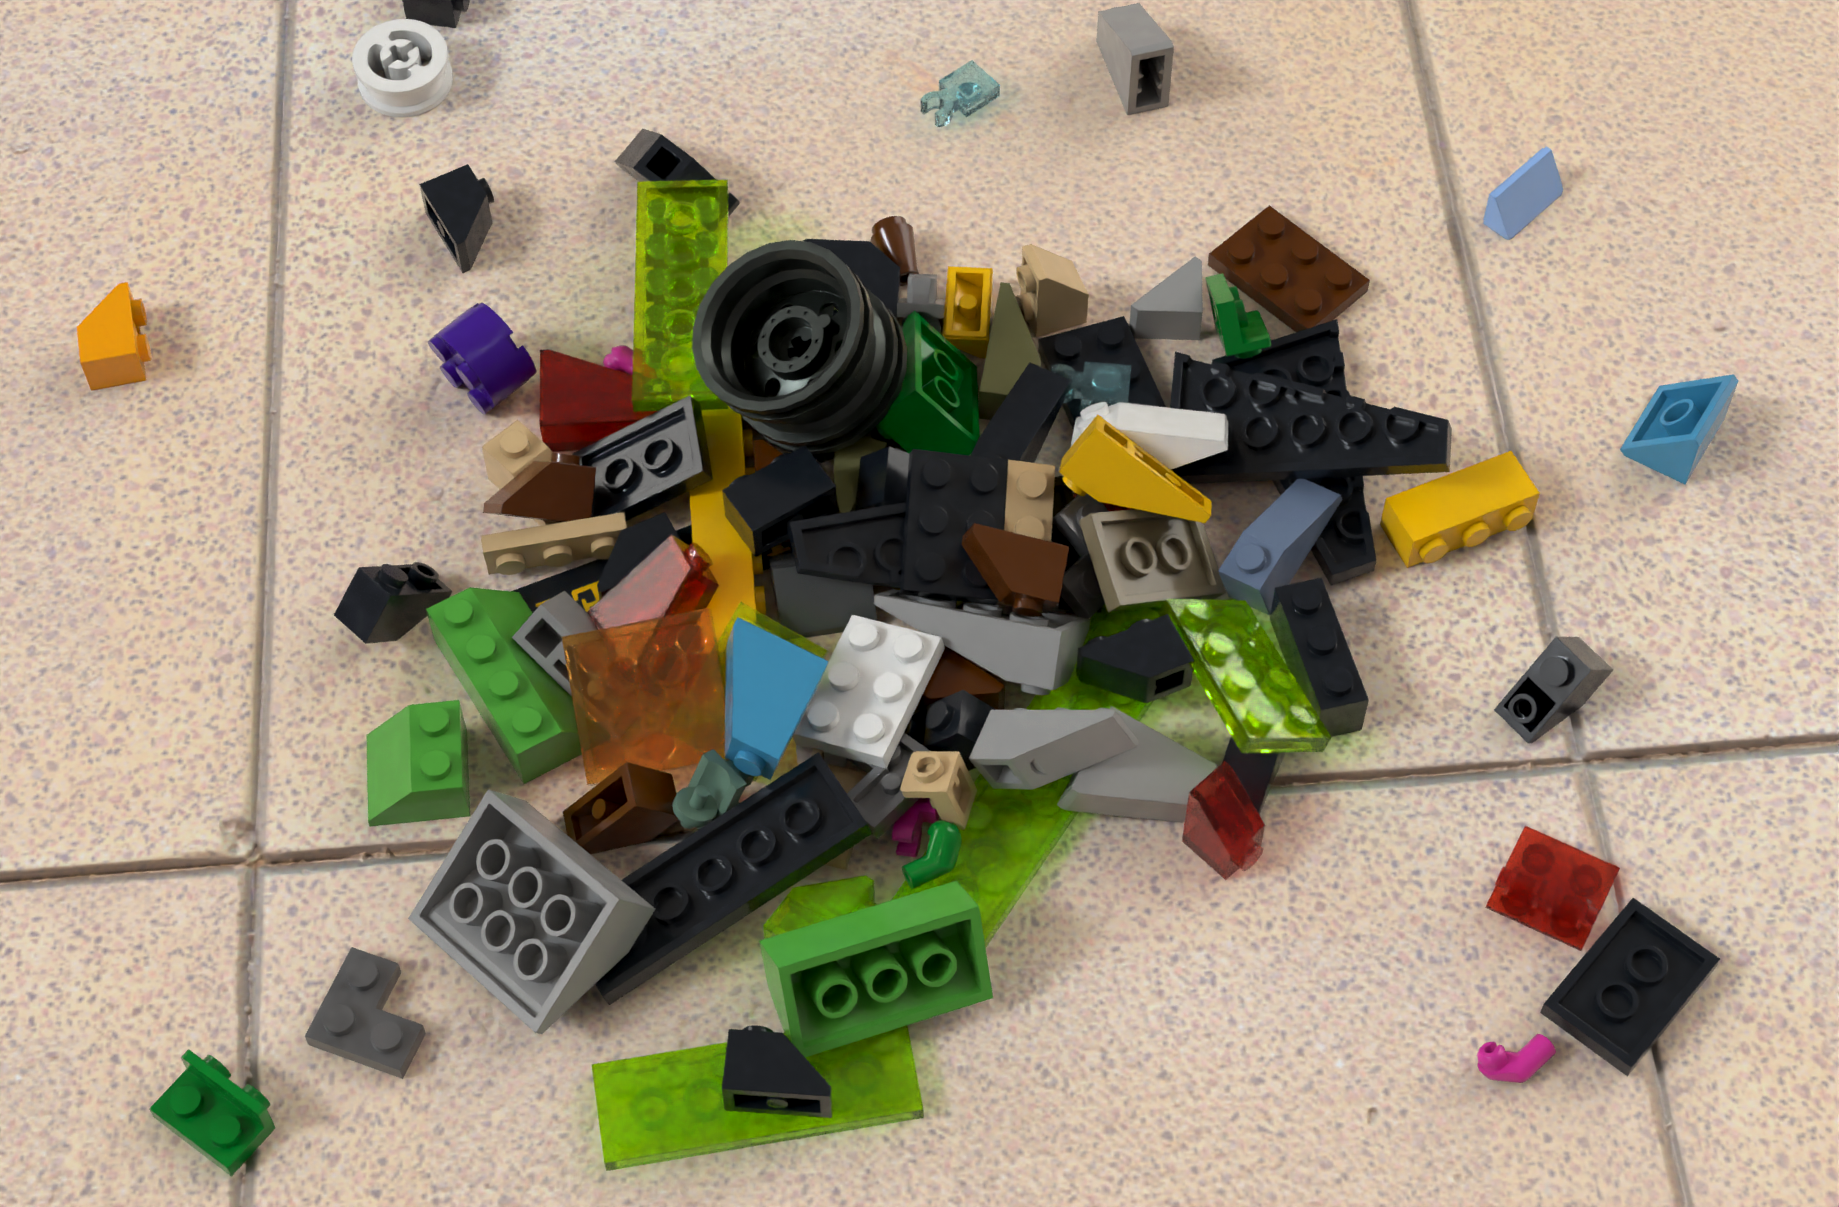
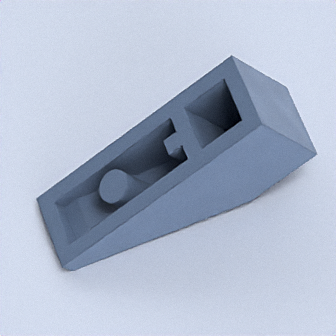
(1277, 543)

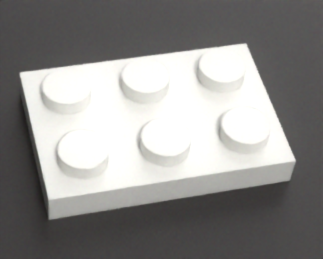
(869, 691)

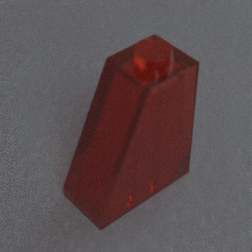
(582, 401)
(662, 585)

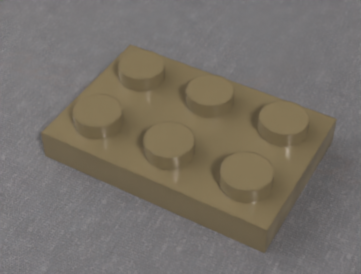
(1150, 558)

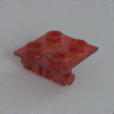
(1552, 888)

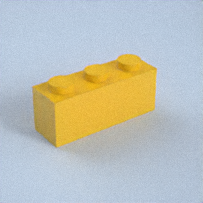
(1459, 509)

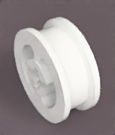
(398, 51)

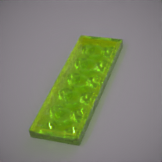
(676, 261)
(675, 1109)

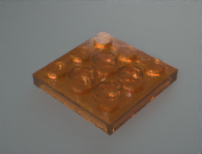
(647, 693)

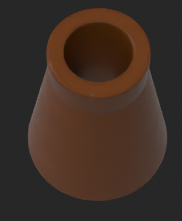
(896, 241)

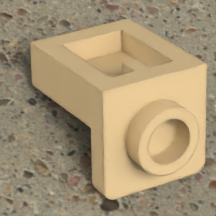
(943, 780)

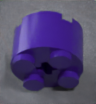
(482, 357)

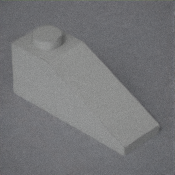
(544, 631)

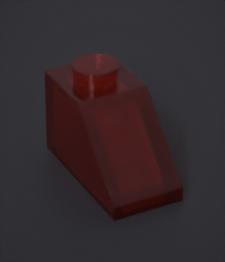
(1223, 823)

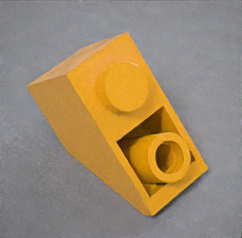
(111, 341)

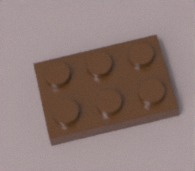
(1288, 271)

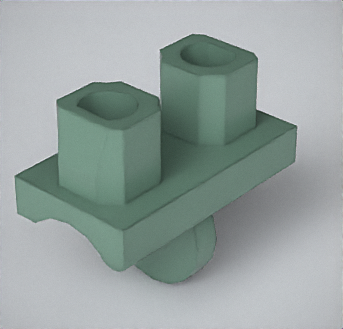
(711, 792)

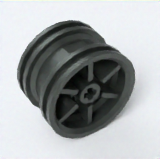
(773, 334)

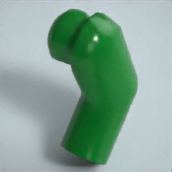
(940, 855)

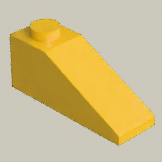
(1125, 475)

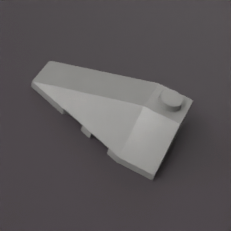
(1013, 646)

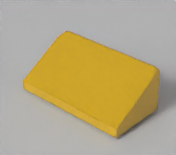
(968, 309)

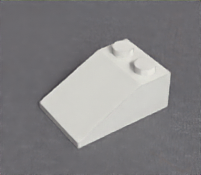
(1165, 433)

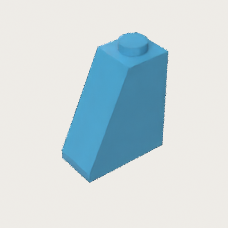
(765, 696)

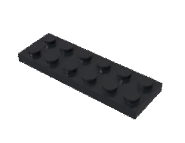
(736, 868)

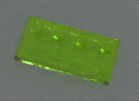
(1246, 677)

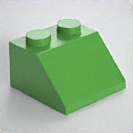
(419, 765)

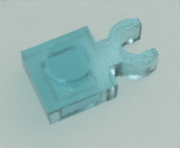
(962, 90)
(1097, 383)

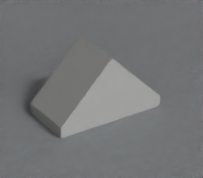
(1172, 307)

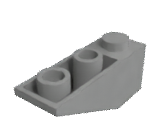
(1041, 746)

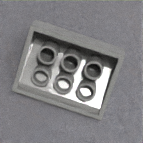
(528, 911)

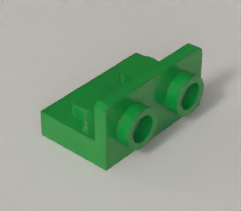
(1239, 331)
(214, 1113)

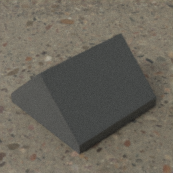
(815, 603)

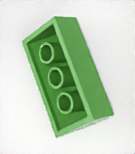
(510, 690)
(878, 968)

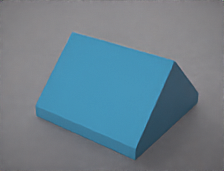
(1680, 425)

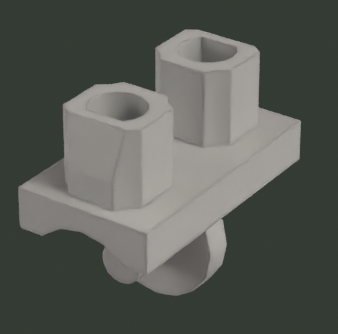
(922, 299)

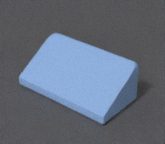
(1523, 195)

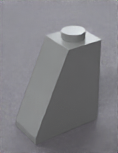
(1136, 57)
(1141, 782)

